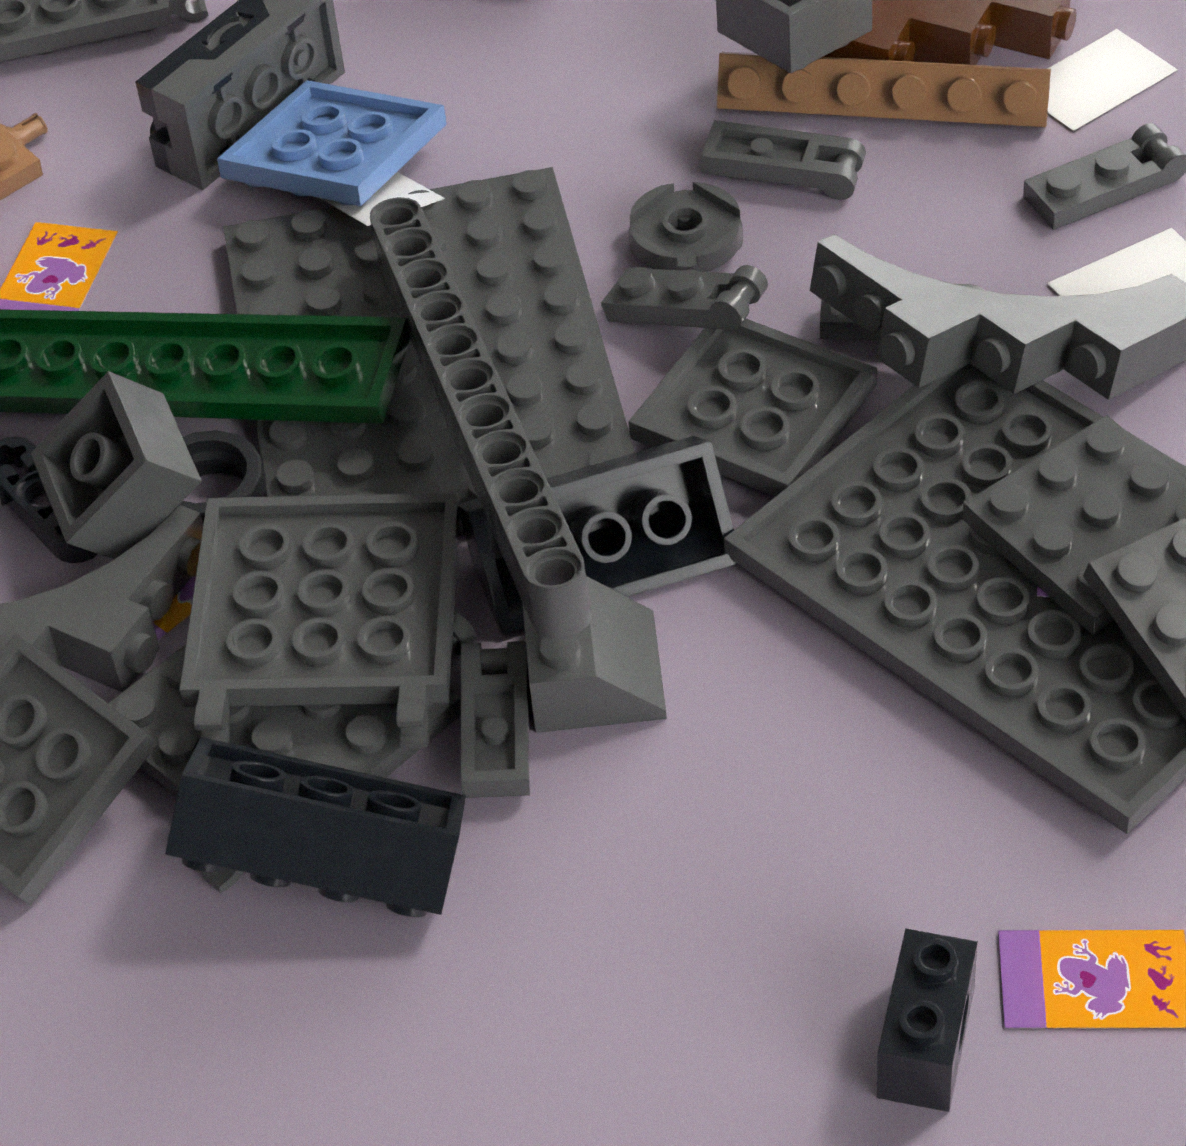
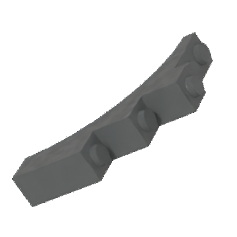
(1014, 339)
(107, 616)

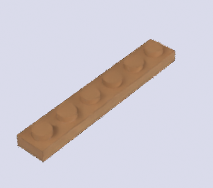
(887, 89)

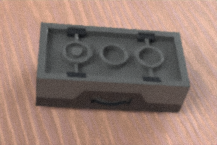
(233, 78)

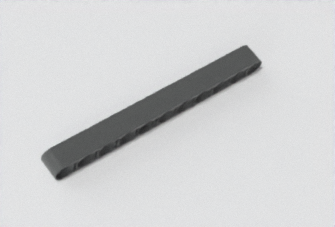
(482, 422)

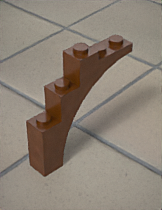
(961, 30)

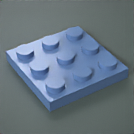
(332, 142)

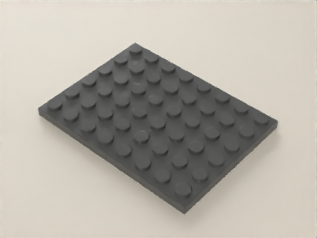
(526, 296)
(891, 566)

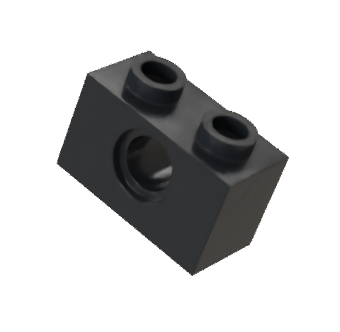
(926, 1020)

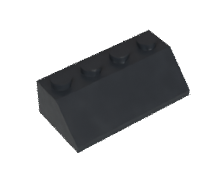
(633, 519)
(316, 827)

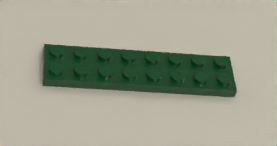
(206, 362)

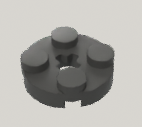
(705, 248)

